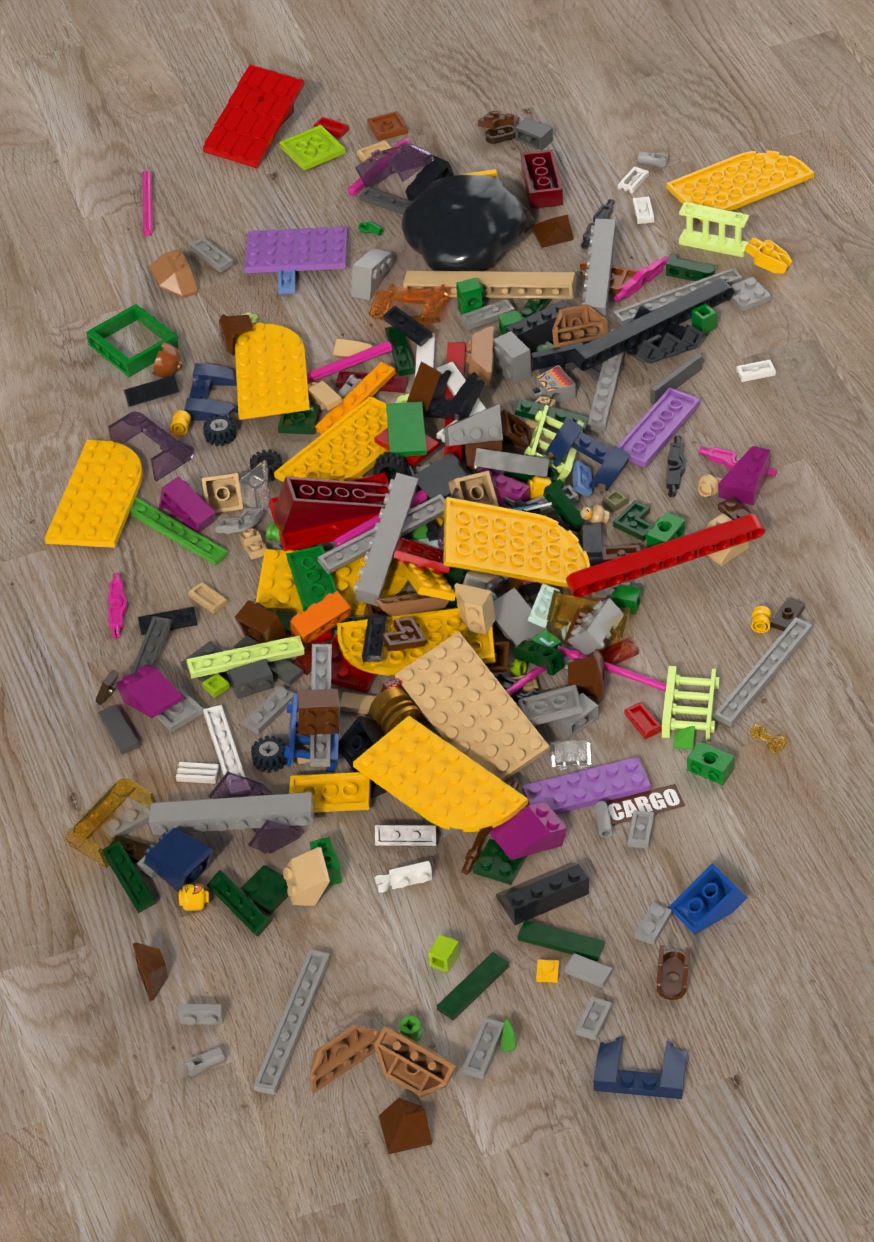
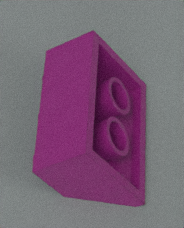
(508, 487)

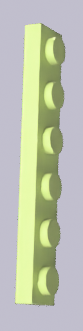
(238, 657)

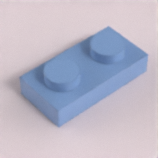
(286, 282)
(581, 479)

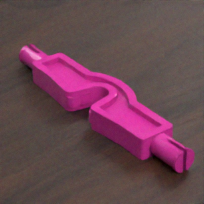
(644, 274)
(726, 458)
(117, 598)

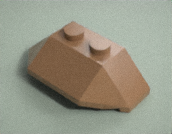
(174, 274)
(578, 325)
(480, 354)
(410, 604)
(341, 1055)
(412, 1063)

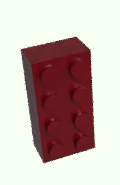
(541, 179)

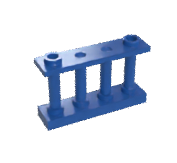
(290, 752)

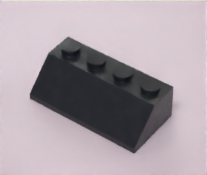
(537, 327)
(357, 740)
(544, 892)

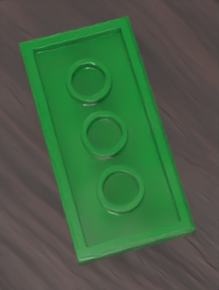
(406, 429)
(309, 576)

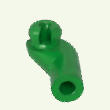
(369, 227)

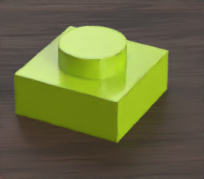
(216, 685)

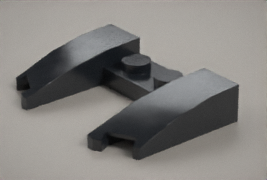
(462, 403)

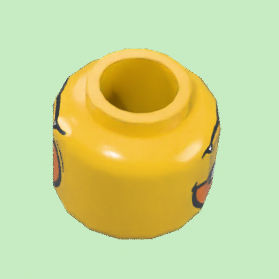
(193, 897)

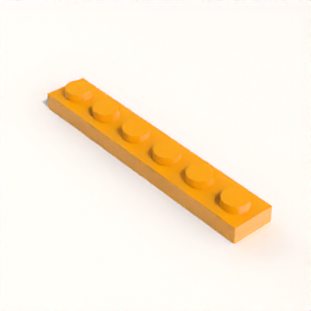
(367, 387)

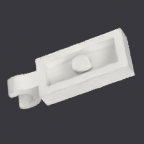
(405, 876)

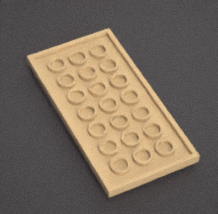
(472, 708)

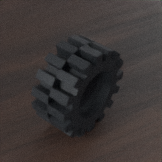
(272, 459)
(390, 461)

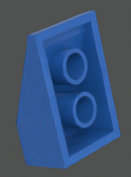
(707, 900)

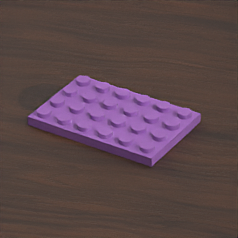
(296, 249)

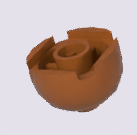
(167, 361)

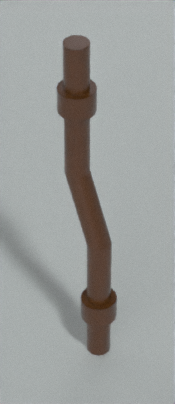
(472, 854)

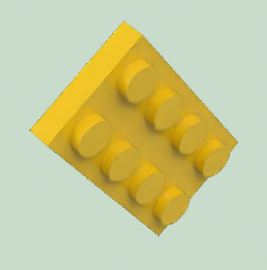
(428, 582)
(334, 791)

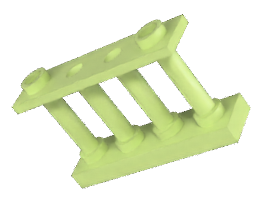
(713, 242)
(565, 466)
(673, 694)

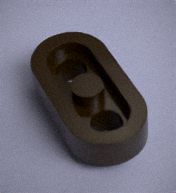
(500, 134)

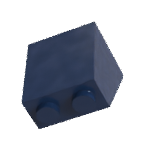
(178, 858)

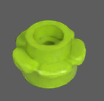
(518, 667)

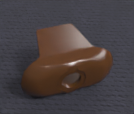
(232, 326)
(588, 675)
(672, 962)

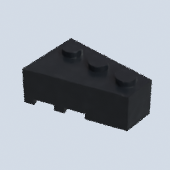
(435, 170)

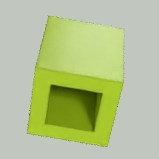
(443, 953)

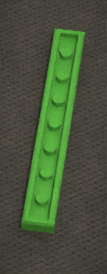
(178, 532)

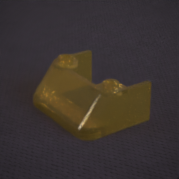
(564, 608)
(99, 812)

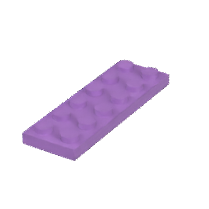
(658, 426)
(589, 786)

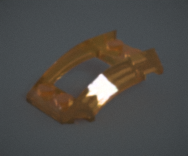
(429, 297)

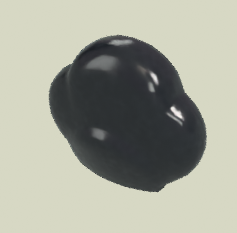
(463, 222)

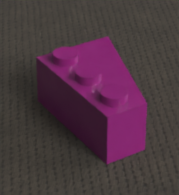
(746, 476)
(186, 505)

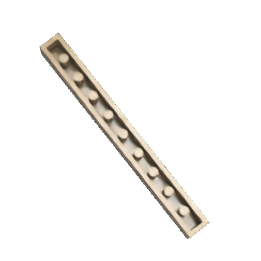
(499, 284)

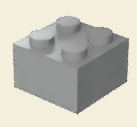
(512, 358)

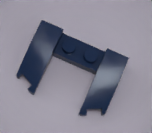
(203, 377)
(611, 460)
(666, 1085)

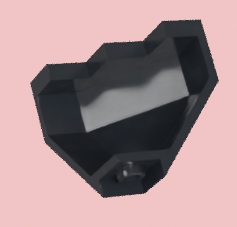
(665, 344)

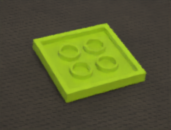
(312, 147)

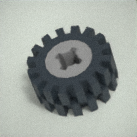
(219, 430)
(268, 754)

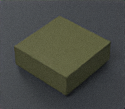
(615, 500)

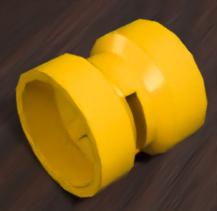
(180, 422)
(761, 619)

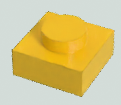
(547, 971)

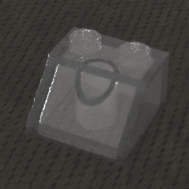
(256, 487)
(571, 753)

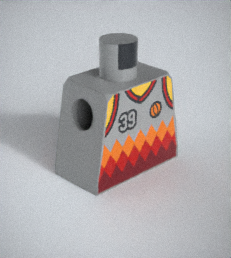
(555, 385)

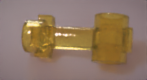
(774, 743)

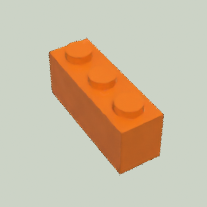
(320, 617)

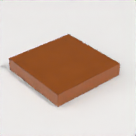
(387, 125)

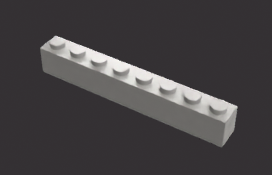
(599, 265)
(386, 539)
(231, 813)

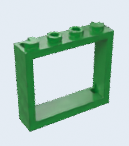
(97, 335)

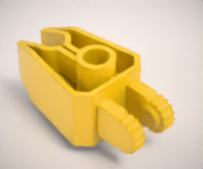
(768, 255)

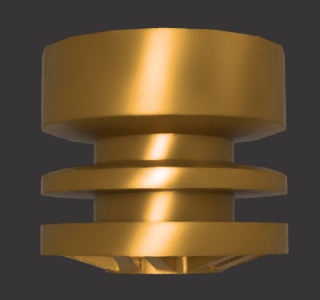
(392, 708)

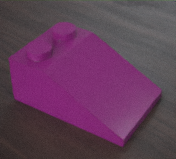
(148, 691)
(530, 831)

